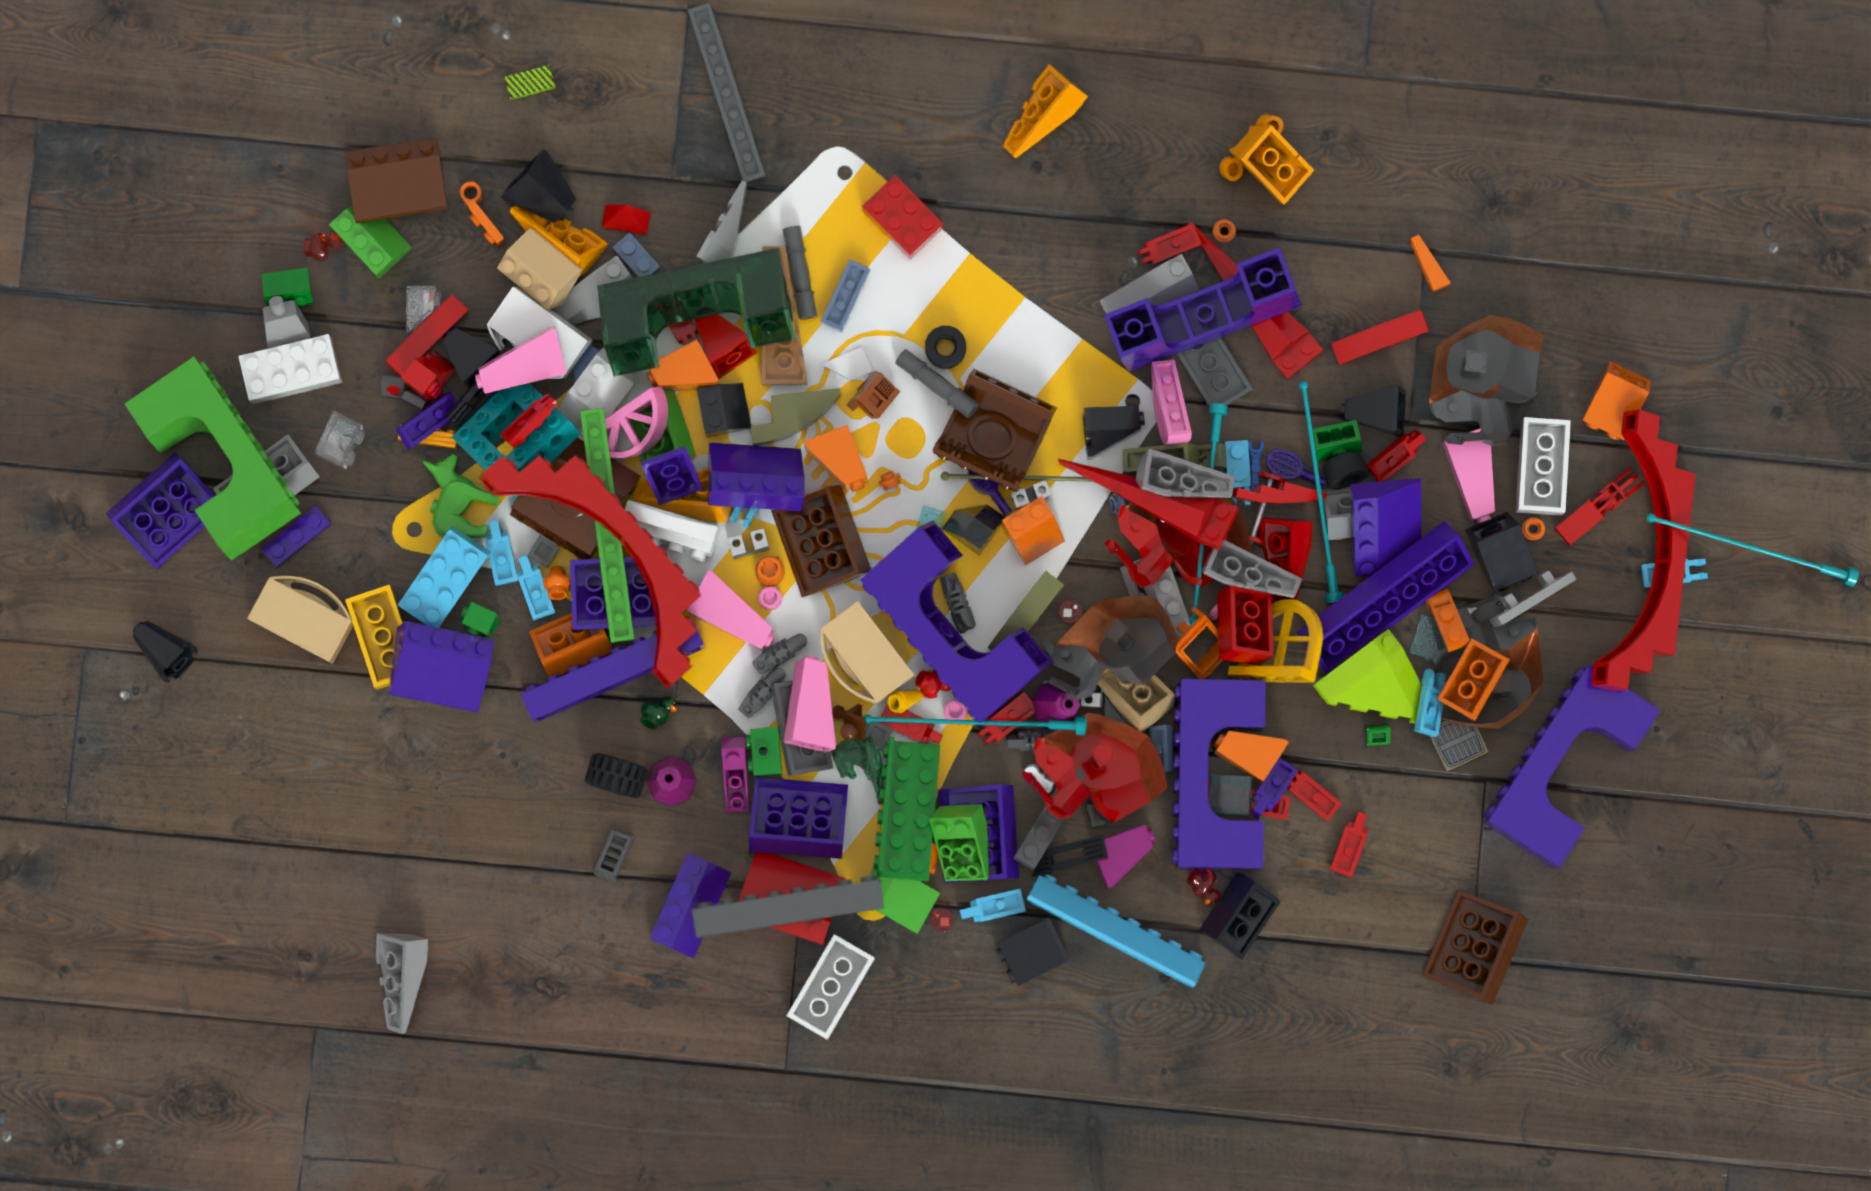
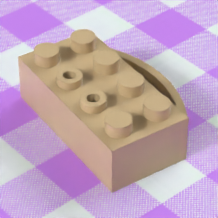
(302, 616)
(864, 655)

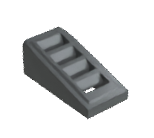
(605, 874)

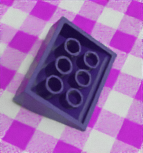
(755, 477)
(161, 510)
(1383, 522)
(589, 598)
(440, 666)
(798, 817)
(1001, 825)

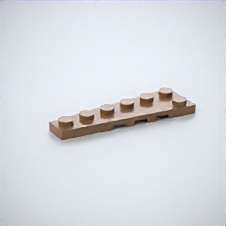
(784, 360)

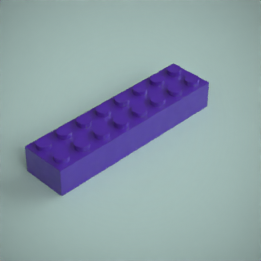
(1390, 595)
(598, 676)

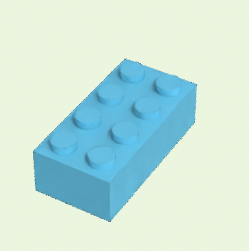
(444, 578)

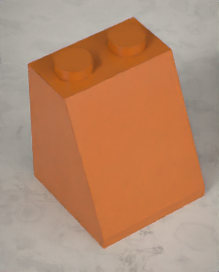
(684, 370)
(1616, 393)
(839, 457)
(1033, 530)
(1250, 753)

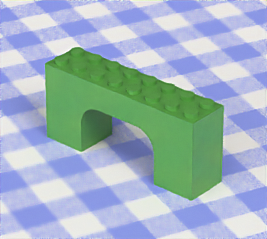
(258, 495)

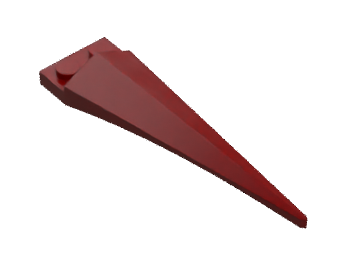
(1282, 336)
(1197, 517)

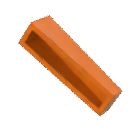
(1433, 273)

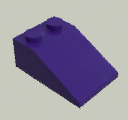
(672, 475)

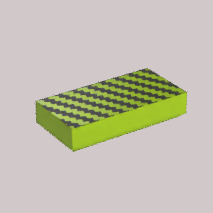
(530, 82)

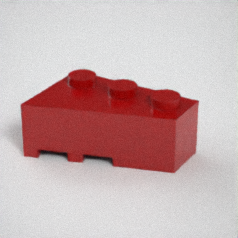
(428, 375)

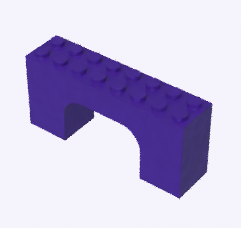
(1156, 332)
(905, 591)
(1522, 807)
(1201, 835)

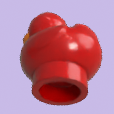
(930, 684)

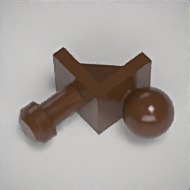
(853, 722)

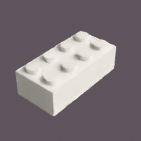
(290, 369)
(1543, 466)
(830, 986)

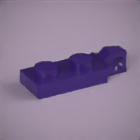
(1273, 787)

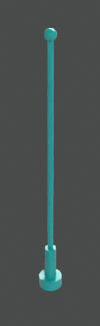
(1217, 411)
(1849, 575)
(1333, 595)
(1079, 725)

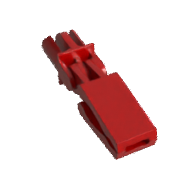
(1590, 514)

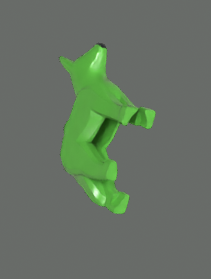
(456, 498)

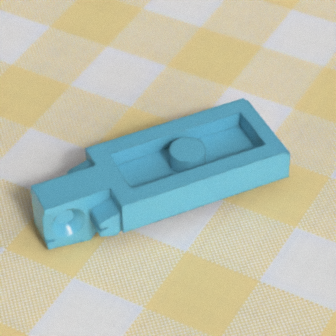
(501, 555)
(533, 589)
(995, 906)

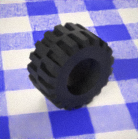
(616, 775)

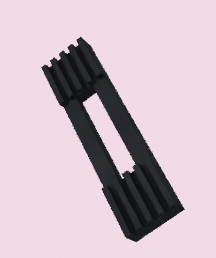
(462, 410)
(1093, 848)

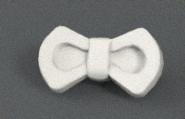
(1046, 782)

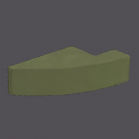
(794, 414)
(1190, 452)
(1030, 608)

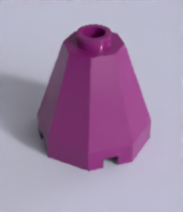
(1054, 704)
(676, 791)

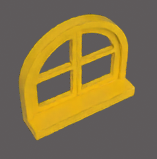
(1282, 673)

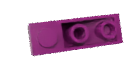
(735, 774)

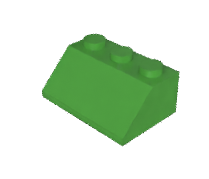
(372, 241)
(675, 433)

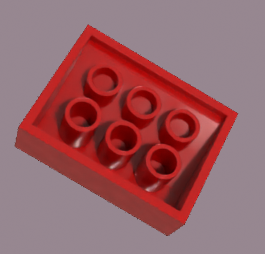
(778, 873)

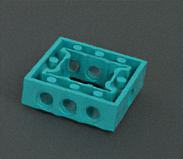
(497, 414)

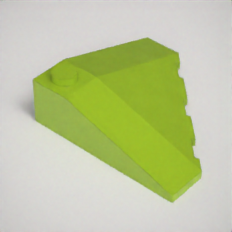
(1375, 679)

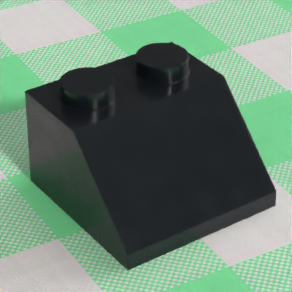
(724, 409)

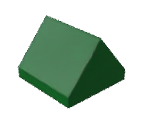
(1378, 734)

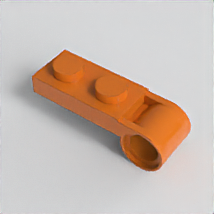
(478, 216)
(1448, 620)

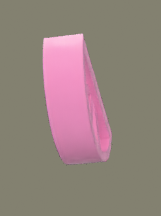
(654, 396)
(1169, 403)

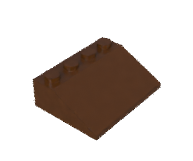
(396, 180)
(822, 541)
(1475, 947)

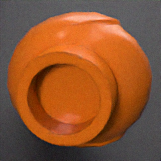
(557, 583)

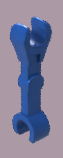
(1255, 456)

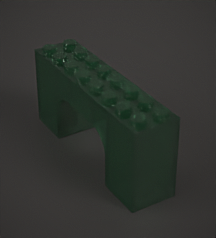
(642, 306)

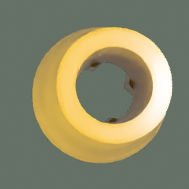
(904, 699)

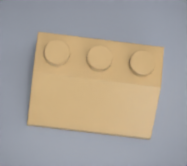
(540, 269)

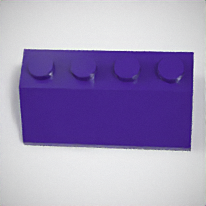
(695, 884)

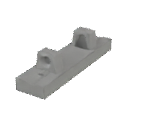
(1515, 608)

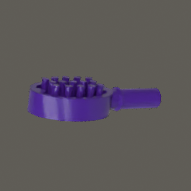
(1289, 467)
(989, 487)

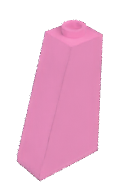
(526, 363)
(1474, 477)
(729, 613)
(810, 708)

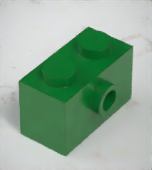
(289, 285)
(1336, 439)
(479, 620)
(765, 752)

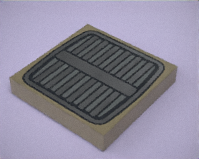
(1458, 744)

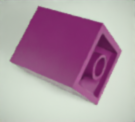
(1123, 853)

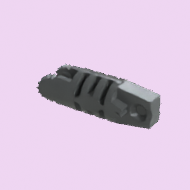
(957, 601)
(779, 653)
(760, 692)
(1026, 739)

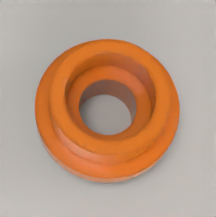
(1224, 224)
(890, 480)
(1539, 525)

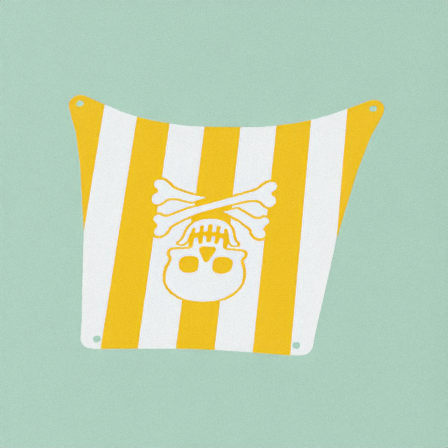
(893, 313)

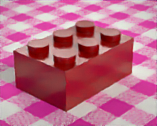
(902, 217)
(1245, 625)

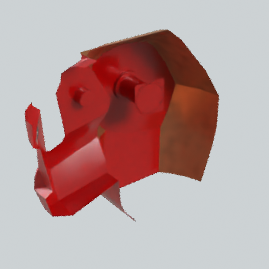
(1164, 544)
(1117, 764)

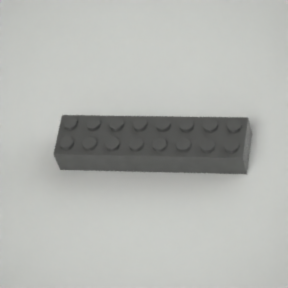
(788, 908)

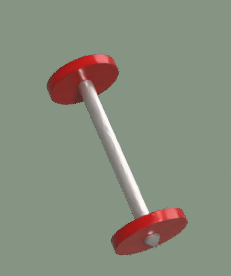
(1271, 478)

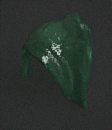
(863, 754)

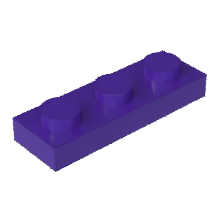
(426, 421)
(296, 536)

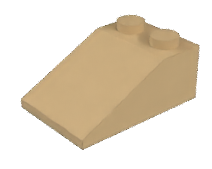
(1135, 702)

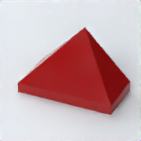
(626, 219)

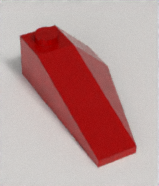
(1286, 545)

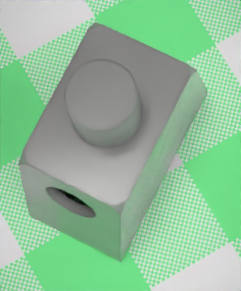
(284, 323)

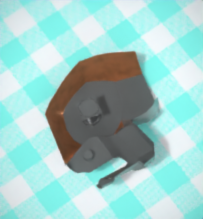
(1480, 372)
(1123, 634)
(1522, 675)

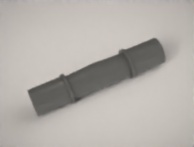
(799, 272)
(937, 383)

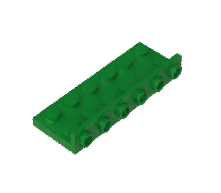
(906, 811)

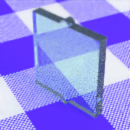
(1427, 639)
(1230, 794)

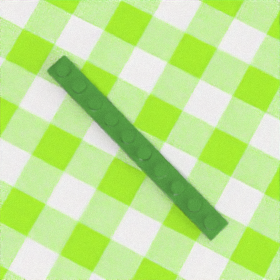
(609, 547)

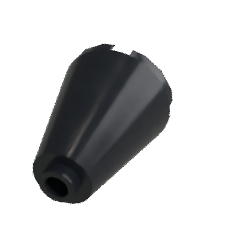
(164, 650)

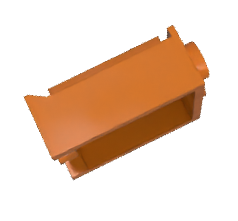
(1210, 660)

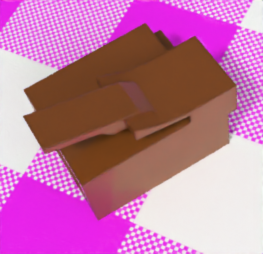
(874, 395)

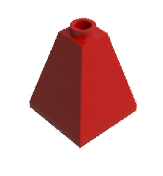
(723, 344)

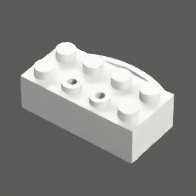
(523, 317)
(676, 530)

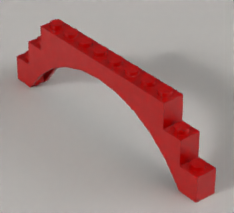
(583, 491)
(1672, 500)

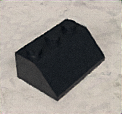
(1240, 915)

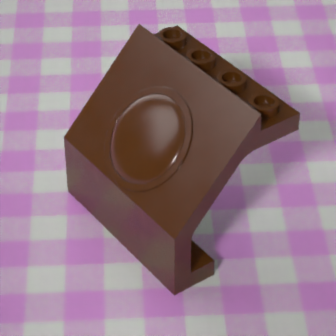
(1000, 434)
(563, 523)

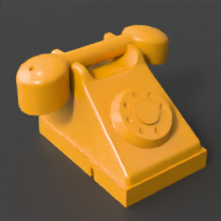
(1267, 159)

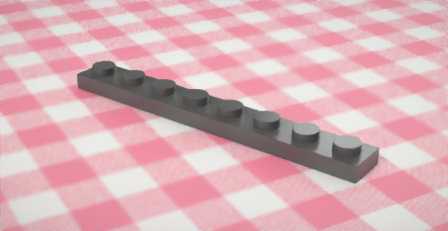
(726, 93)

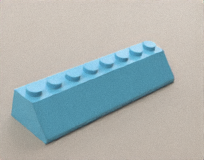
(1115, 931)

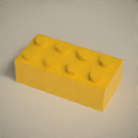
(376, 623)

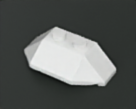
(596, 390)

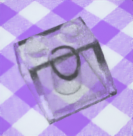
(340, 440)

